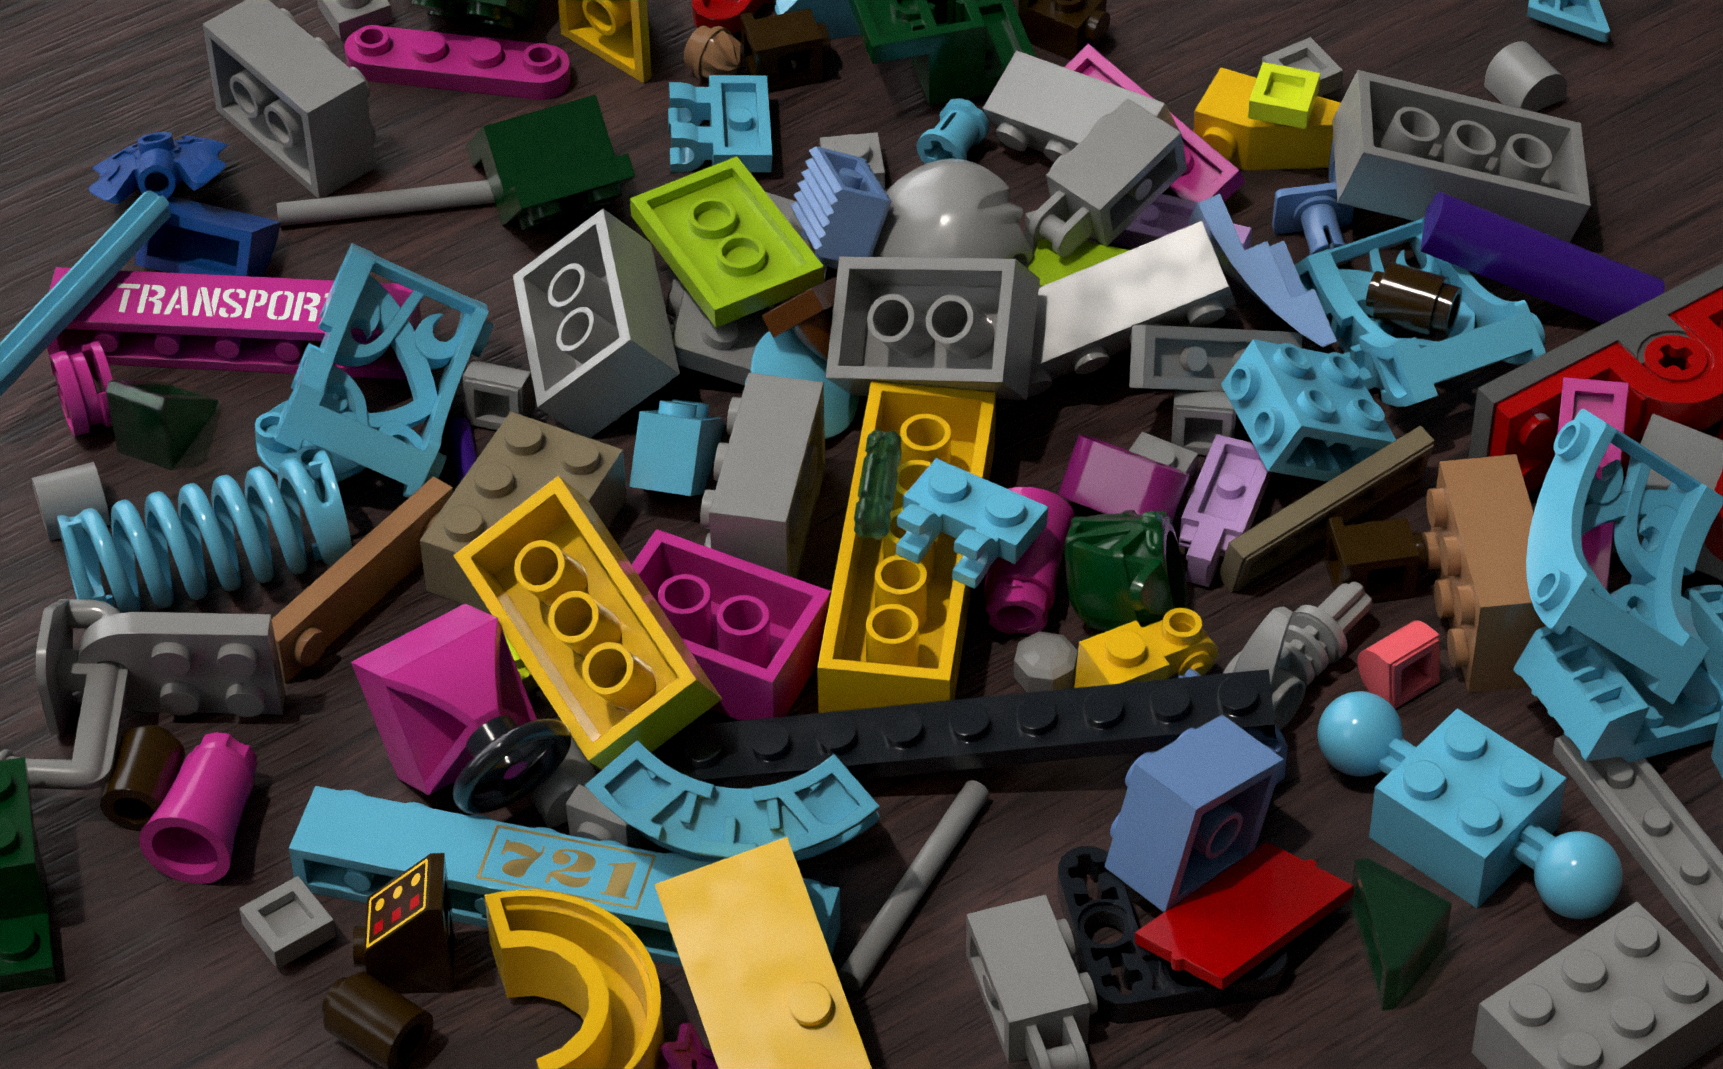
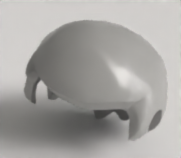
(952, 213)

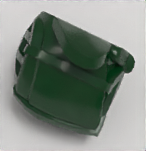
(1124, 569)

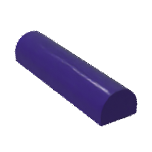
(1533, 261)

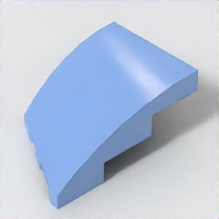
(1264, 273)

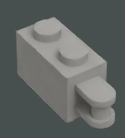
(1108, 178)
(1032, 983)

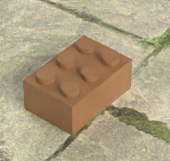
(1479, 557)

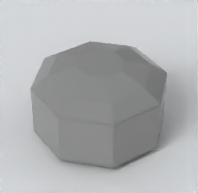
(1045, 662)

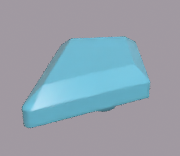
(1575, 16)

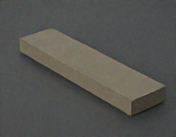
(1307, 519)

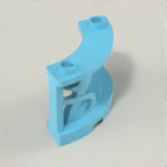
(1408, 368)
(382, 438)
(1649, 616)
(717, 822)

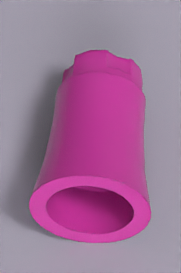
(1025, 591)
(200, 815)

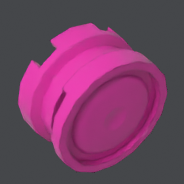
(77, 388)

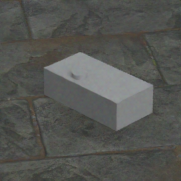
(1411, 141)

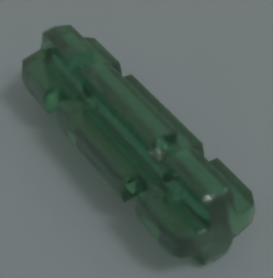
(877, 484)

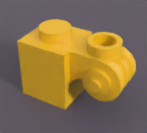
(1146, 653)

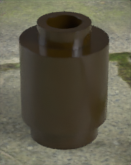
(1414, 300)

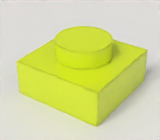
(1284, 95)

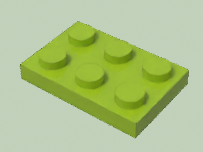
(726, 241)

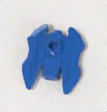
(158, 166)

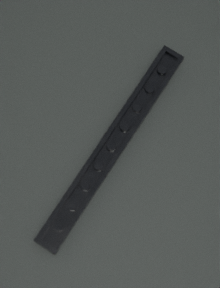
(971, 731)

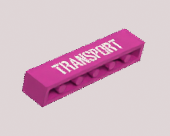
(214, 323)

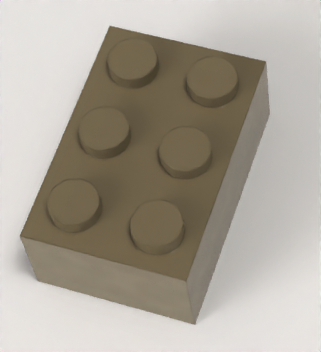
(508, 471)

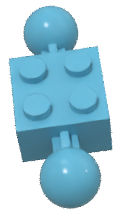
(1468, 807)

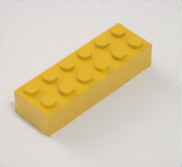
(893, 622)

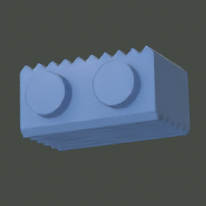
(840, 206)

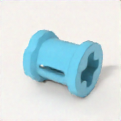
(957, 131)

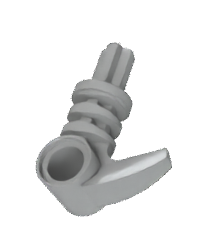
(1301, 645)

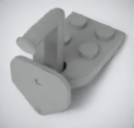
(146, 666)

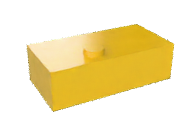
(586, 625)
(760, 964)

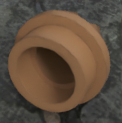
(712, 52)

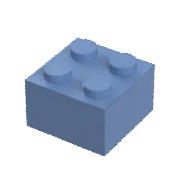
(1192, 811)

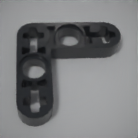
(1141, 971)

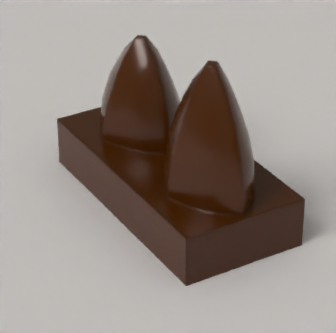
(807, 316)

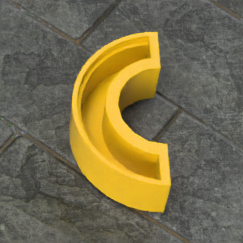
(590, 963)

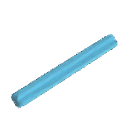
(80, 285)

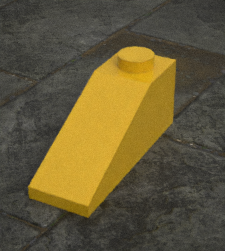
(1256, 144)

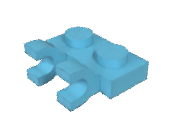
(737, 123)
(974, 511)

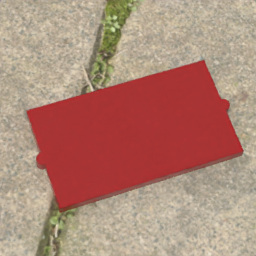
(1244, 915)

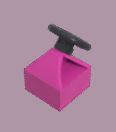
(460, 712)

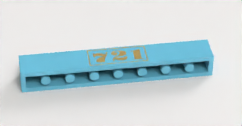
(361, 842)

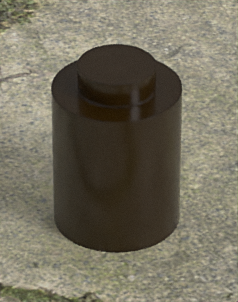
(142, 775)
(376, 1021)

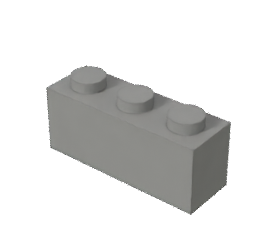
(1054, 106)

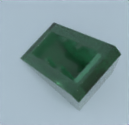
(156, 419)
(1398, 927)

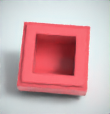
(1402, 663)

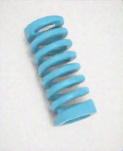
(89, 540)

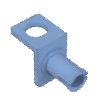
(1314, 212)

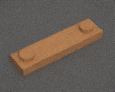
(356, 581)

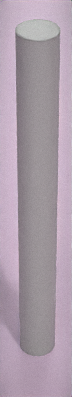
(384, 203)
(913, 885)

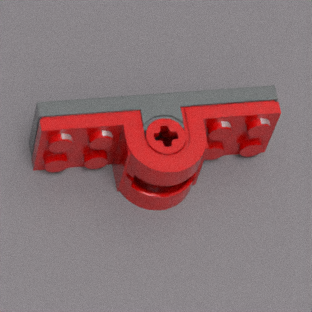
(1661, 348)

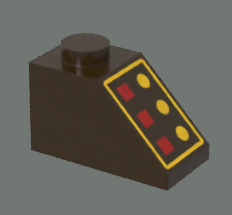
(410, 931)

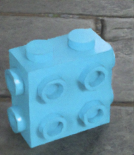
(1305, 410)

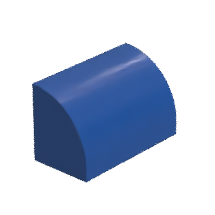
(210, 241)

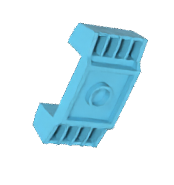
(1608, 705)

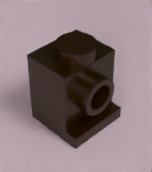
(1064, 25)
(785, 48)
(1377, 555)

